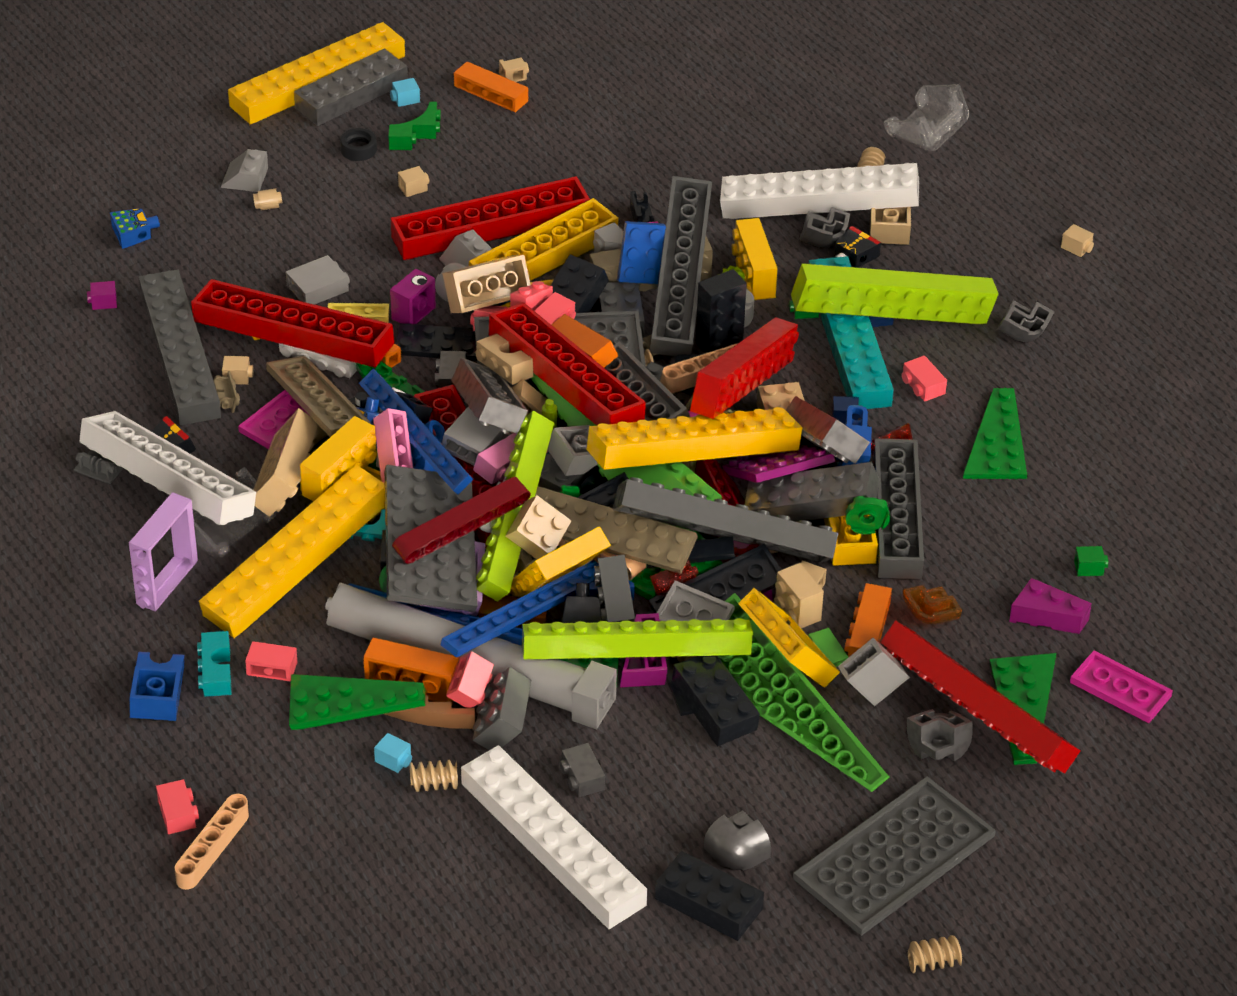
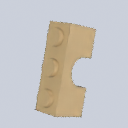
(511, 366)

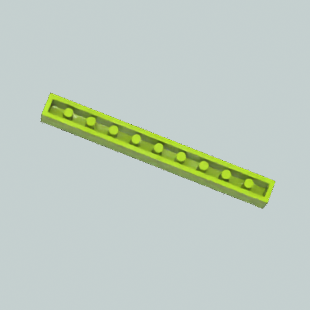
(525, 464)
(636, 639)

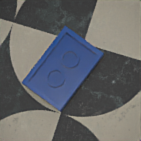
(641, 252)

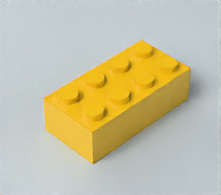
(755, 258)
(348, 447)
(851, 546)

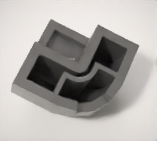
(822, 230)
(1024, 323)
(939, 734)
(737, 842)

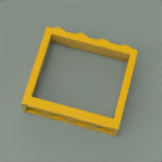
(560, 562)
(790, 638)

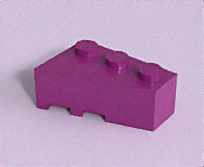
(1050, 607)
(644, 670)

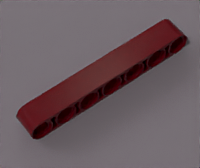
(461, 520)

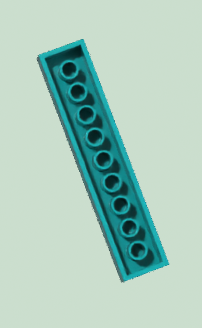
(857, 353)

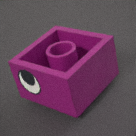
(413, 297)

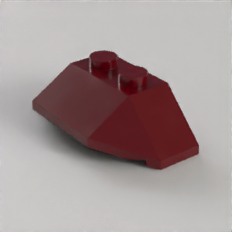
(719, 480)

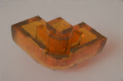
(932, 605)

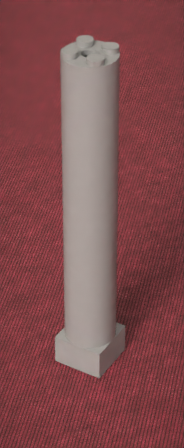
(556, 682)

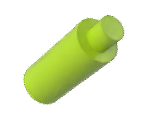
(549, 411)

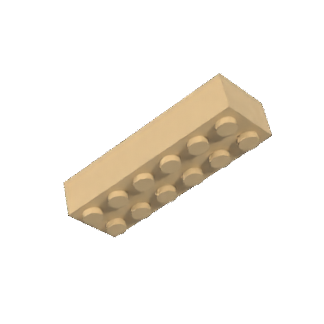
(282, 463)

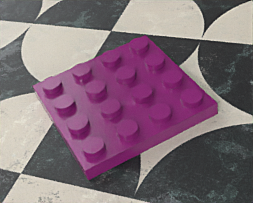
(777, 464)

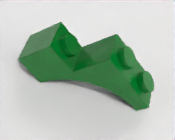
(426, 126)

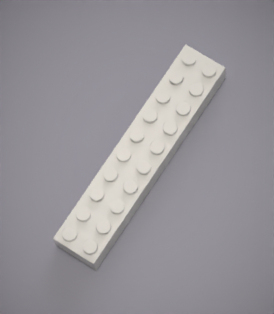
(820, 191)
(167, 467)
(554, 837)

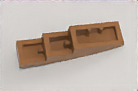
(438, 714)

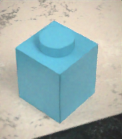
(405, 92)
(393, 753)

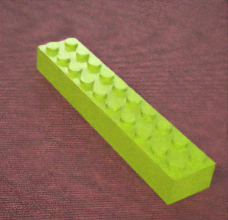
(893, 294)

